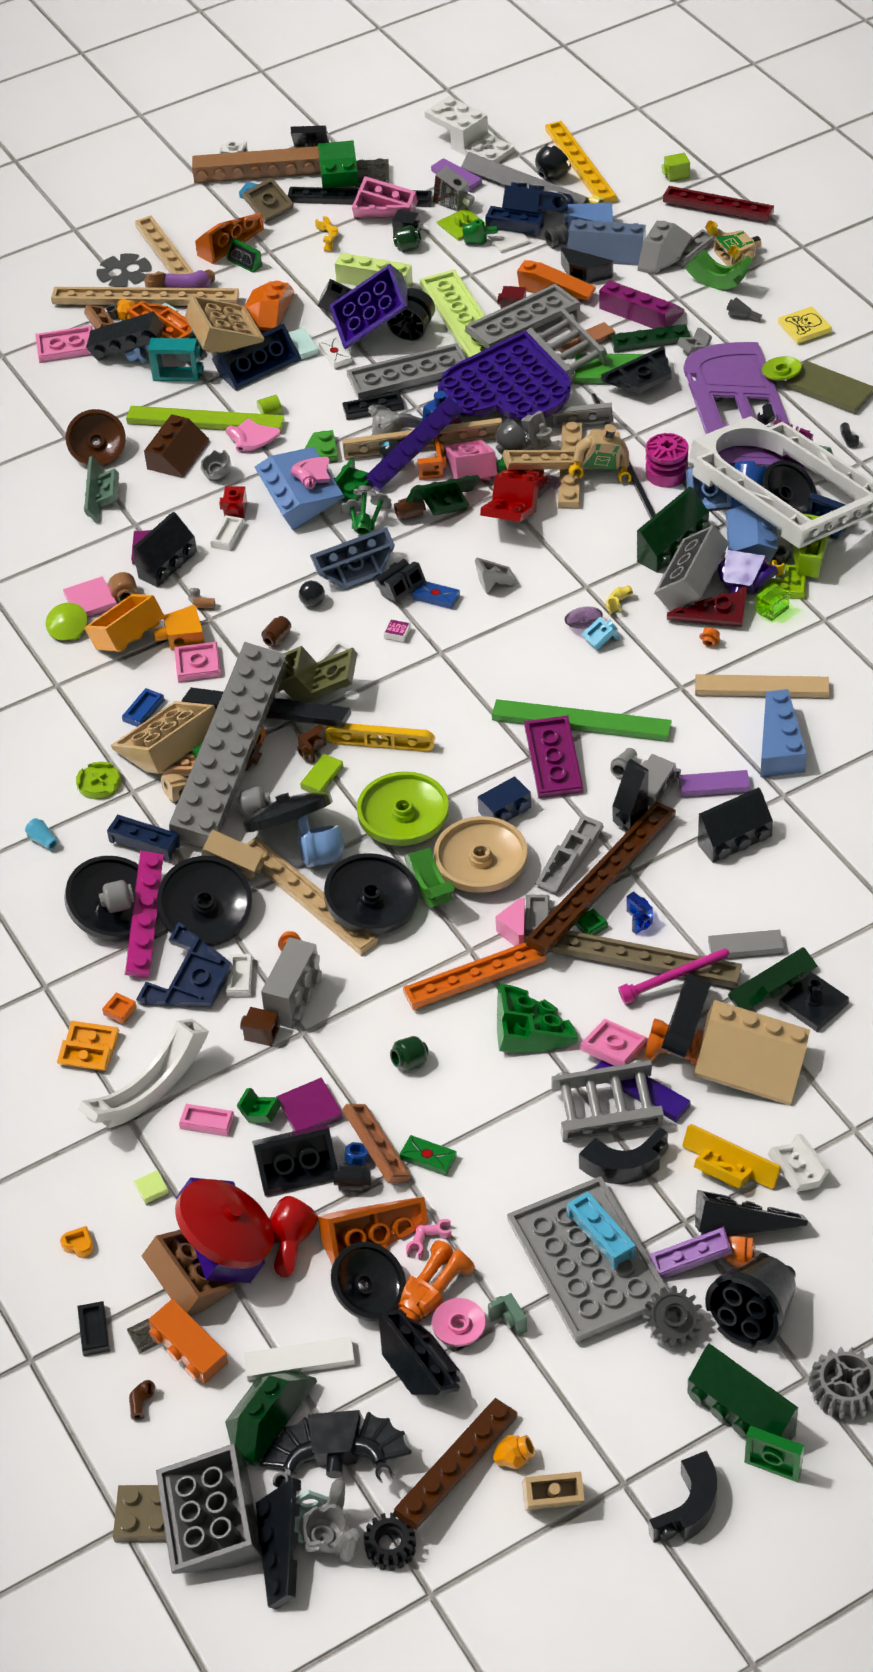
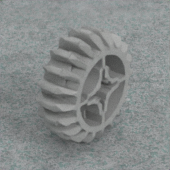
(842, 1392)

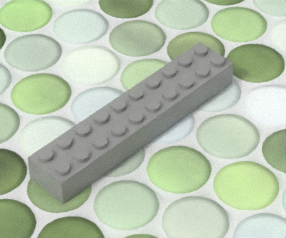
(228, 744)

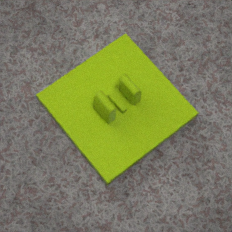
(454, 222)

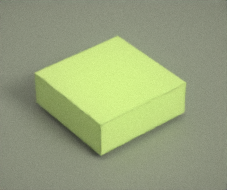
(151, 1187)

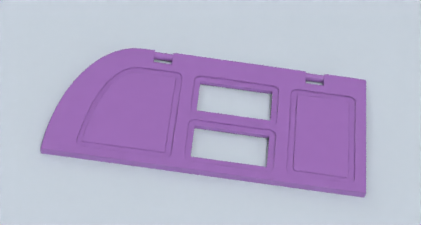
(736, 373)

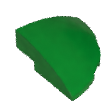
(528, 1024)

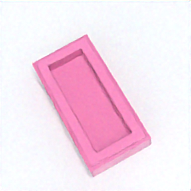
(206, 1120)

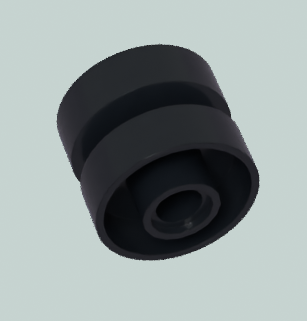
(414, 320)

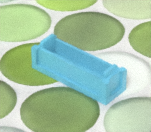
(601, 1229)

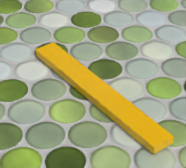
(580, 161)

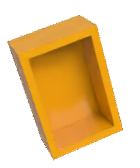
(125, 622)

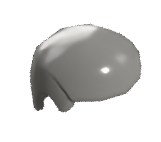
(216, 465)

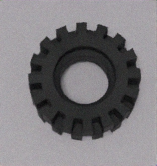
(389, 1556)

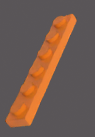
(472, 975)

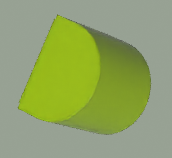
(270, 405)

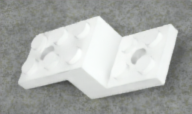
(468, 130)

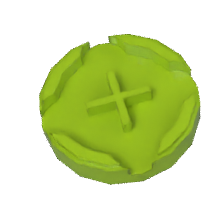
(98, 780)

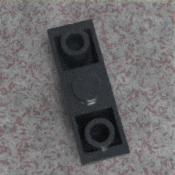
(586, 266)

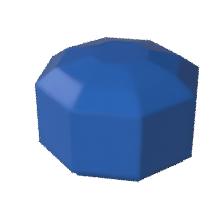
(356, 1154)

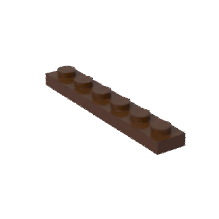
(455, 1464)

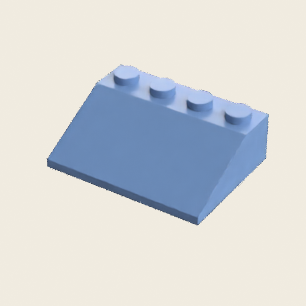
(291, 497)

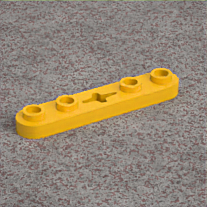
(390, 737)

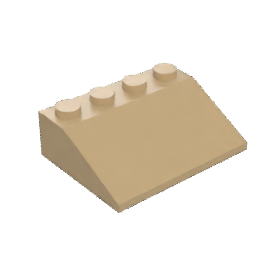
(221, 325)
(166, 736)
(751, 1052)

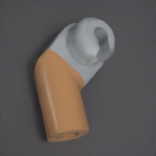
(200, 602)

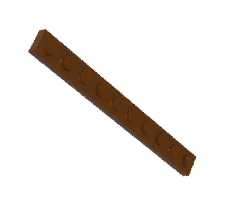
(600, 878)

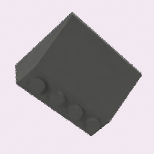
(209, 1512)

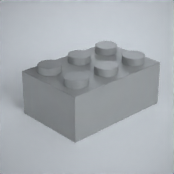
(292, 981)

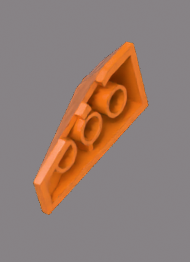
(538, 276)
(373, 1223)

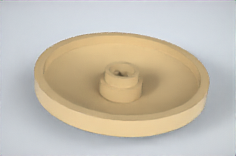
(481, 854)

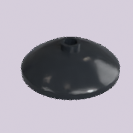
(789, 484)
(375, 1270)

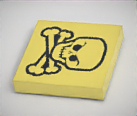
(804, 325)

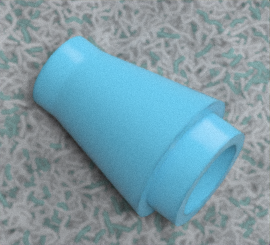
(40, 833)

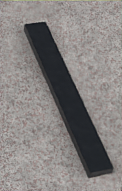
(342, 196)
(282, 708)

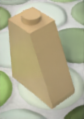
(243, 856)

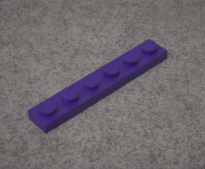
(413, 443)

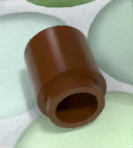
(409, 510)
(276, 631)

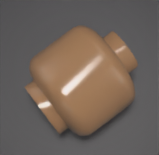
(122, 585)

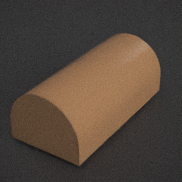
(97, 316)

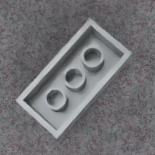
(691, 568)

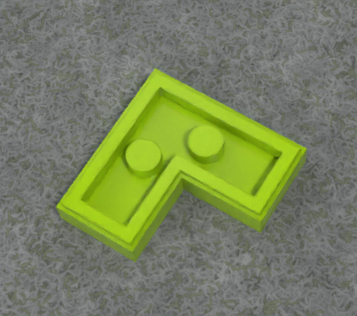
(792, 582)

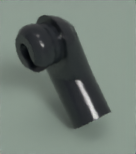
(768, 414)

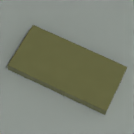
(830, 387)

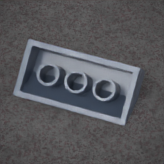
(608, 240)

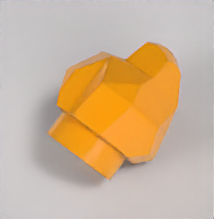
(124, 304)
(514, 1451)

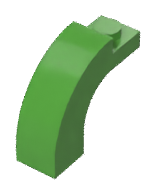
(715, 275)
(429, 880)

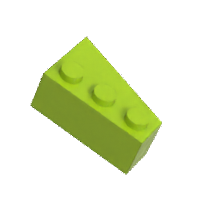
(810, 557)

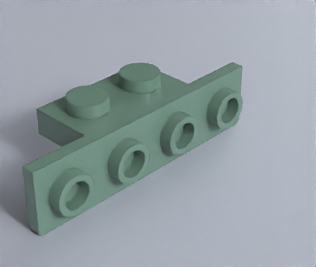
(100, 488)

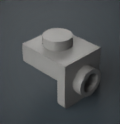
(690, 344)

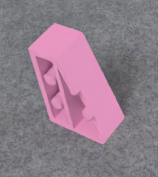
(382, 199)

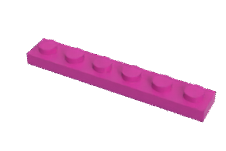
(144, 914)

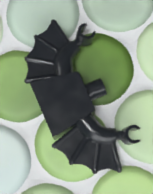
(335, 1441)

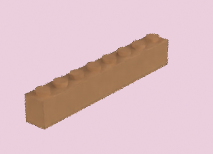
(256, 164)

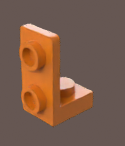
(433, 466)

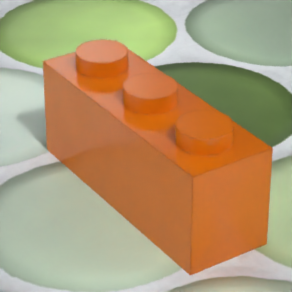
(187, 1342)

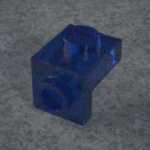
(641, 912)

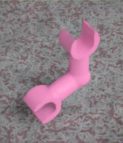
(427, 1230)

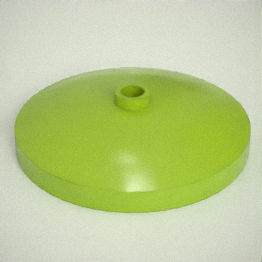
(402, 808)

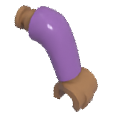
(198, 279)

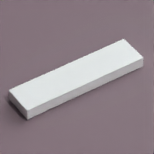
(299, 1358)

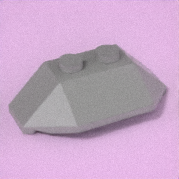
(663, 247)

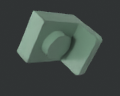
(509, 1309)

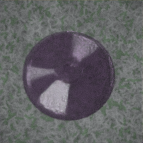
(582, 617)

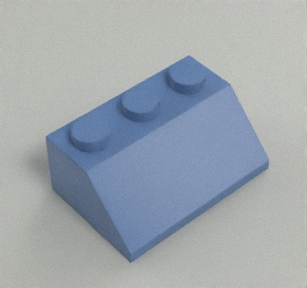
(750, 533)

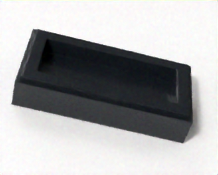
(93, 1328)

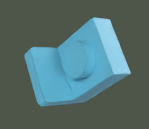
(600, 632)

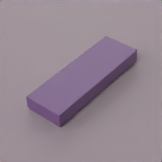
(474, 180)
(714, 783)
(691, 1253)

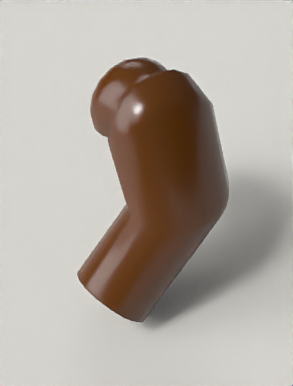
(139, 1397)

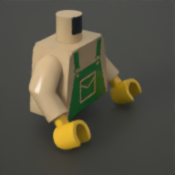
(732, 246)
(602, 450)

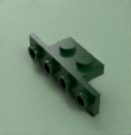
(444, 496)
(773, 980)

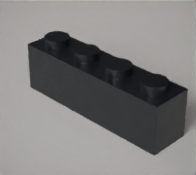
(124, 335)

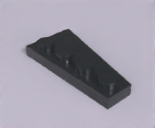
(278, 1541)

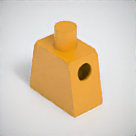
(181, 628)

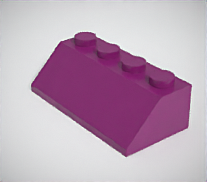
(638, 306)

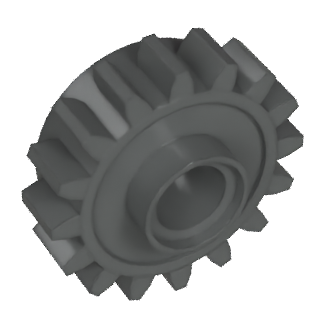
(682, 1306)

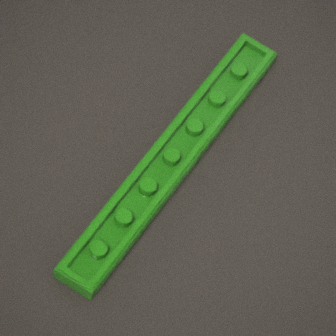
(585, 719)

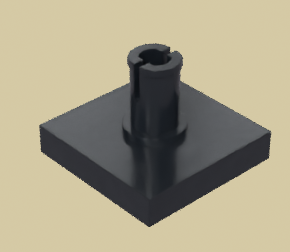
(309, 135)
(814, 1001)

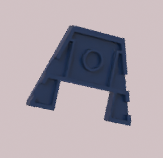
(197, 979)

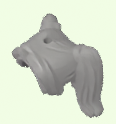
(390, 420)
(330, 1526)

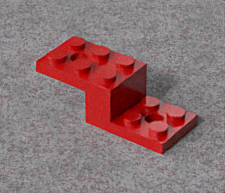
(515, 494)

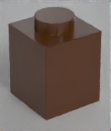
(260, 1026)

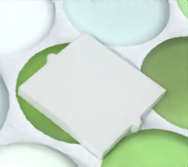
(507, 240)

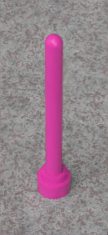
(630, 992)

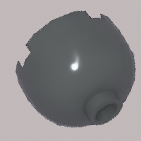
(511, 437)

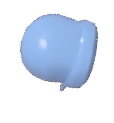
(320, 844)

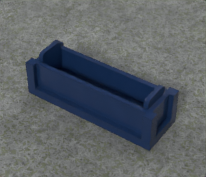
(515, 220)
(143, 836)

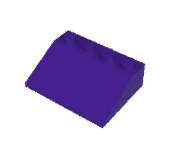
(370, 305)

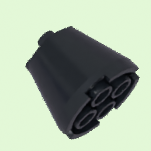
(752, 1300)

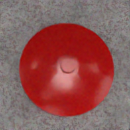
(224, 1223)

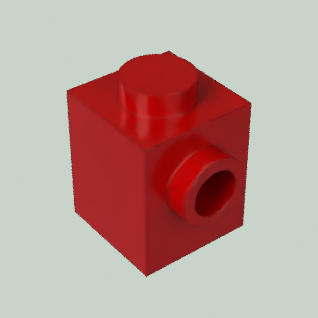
(234, 501)

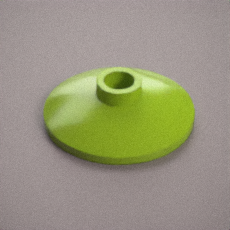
(781, 368)

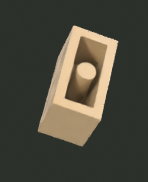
(553, 1491)

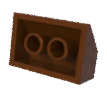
(175, 447)

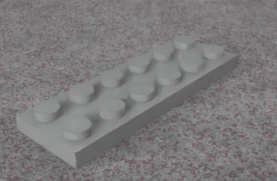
(519, 316)
(404, 371)

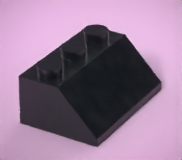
(164, 550)
(734, 825)
(295, 1159)

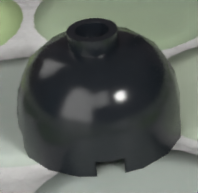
(551, 163)

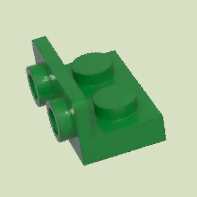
(350, 479)

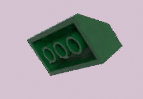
(665, 531)
(739, 1396)

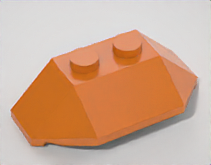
(269, 303)
(174, 323)

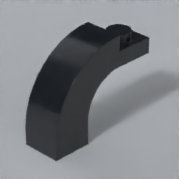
(624, 1166)
(698, 1509)

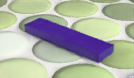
(672, 1103)

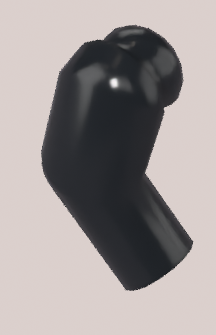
(850, 440)

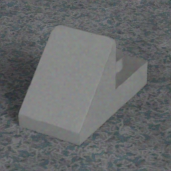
(492, 573)

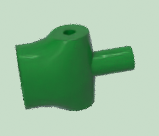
(477, 232)

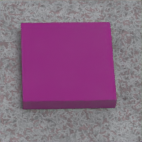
(310, 1105)

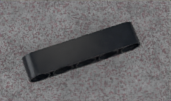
(686, 1015)

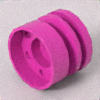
(666, 460)

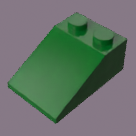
(338, 164)

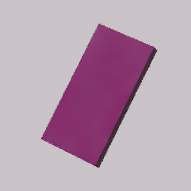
(553, 757)

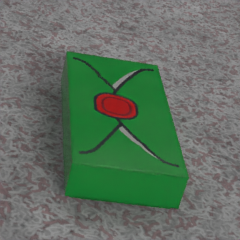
(428, 1155)

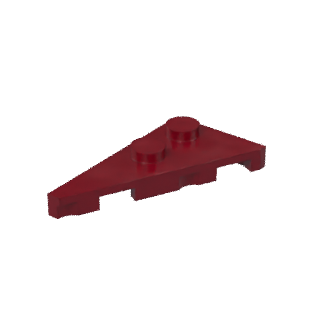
(719, 610)

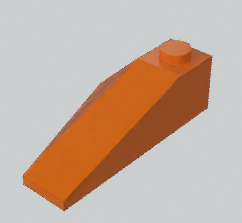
(216, 241)

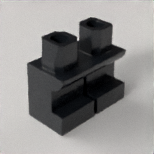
(399, 579)

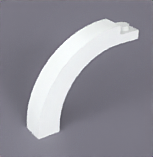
(153, 1082)

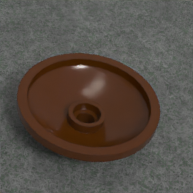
(91, 427)

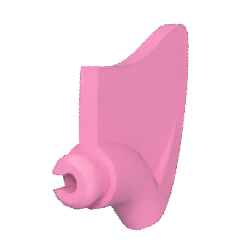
(251, 435)
(311, 471)

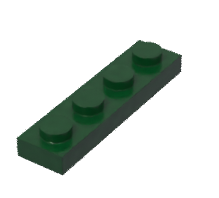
(648, 338)

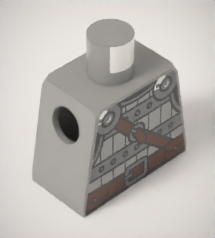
(451, 190)

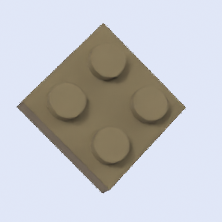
(268, 199)
(138, 1514)

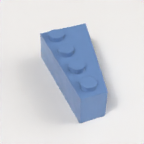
(782, 740)

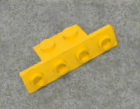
(729, 1161)

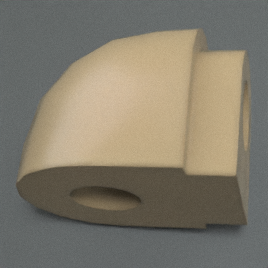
(173, 786)

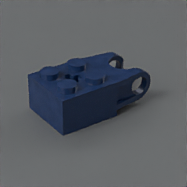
(534, 198)

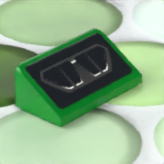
(244, 255)

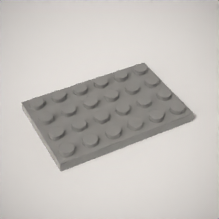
(576, 1272)

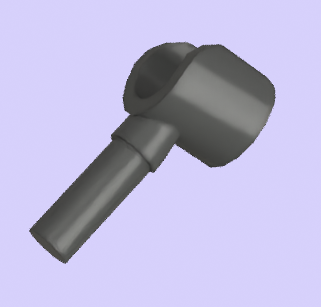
(112, 311)

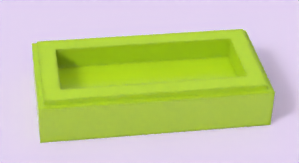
(321, 774)

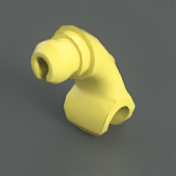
(616, 596)

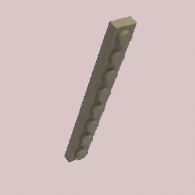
(644, 957)

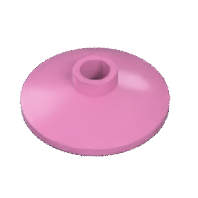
(455, 1313)

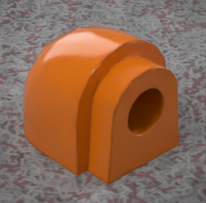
(742, 1249)

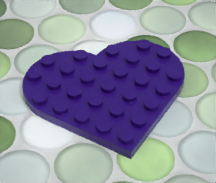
(510, 378)

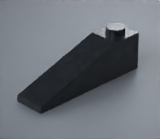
(720, 1211)

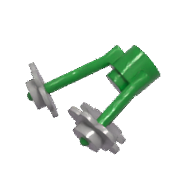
(363, 523)

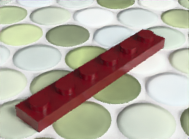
(718, 203)

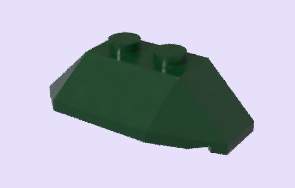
(265, 1412)

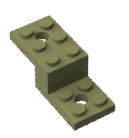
(309, 680)

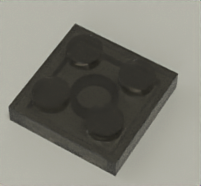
(375, 169)

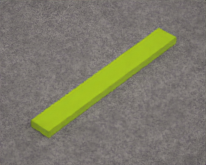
(201, 418)

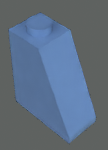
(589, 212)

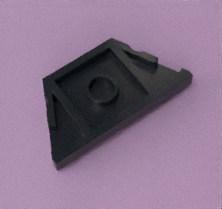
(641, 372)

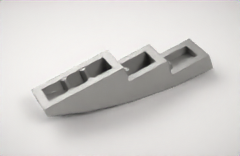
(570, 854)

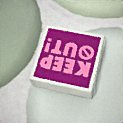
(397, 630)

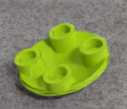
(66, 621)

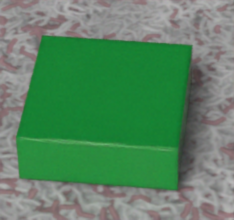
(592, 923)

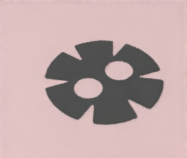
(122, 279)

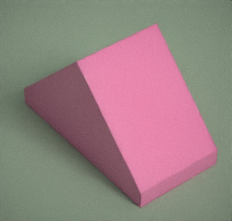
(511, 922)

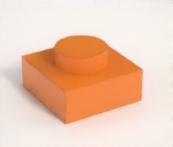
(119, 1008)

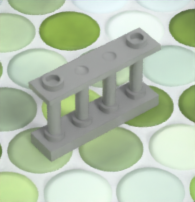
(569, 321)
(603, 1124)

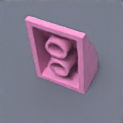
(471, 459)

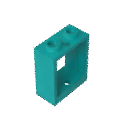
(175, 346)

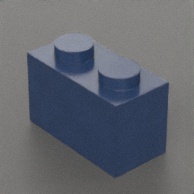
(505, 800)

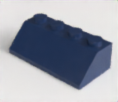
(257, 360)

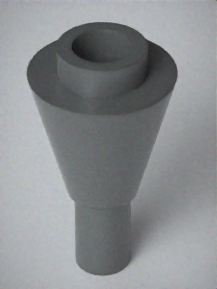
(740, 309)

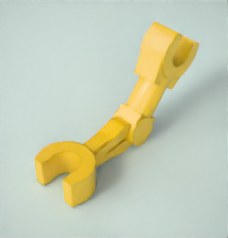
(333, 232)

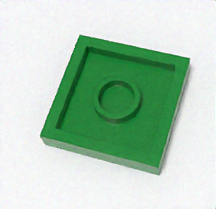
(774, 1453)

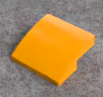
(88, 1045)

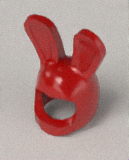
(291, 1224)

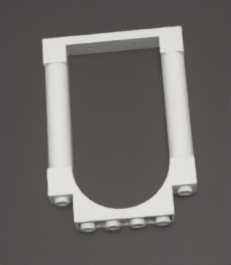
(784, 441)

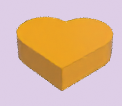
(78, 1242)

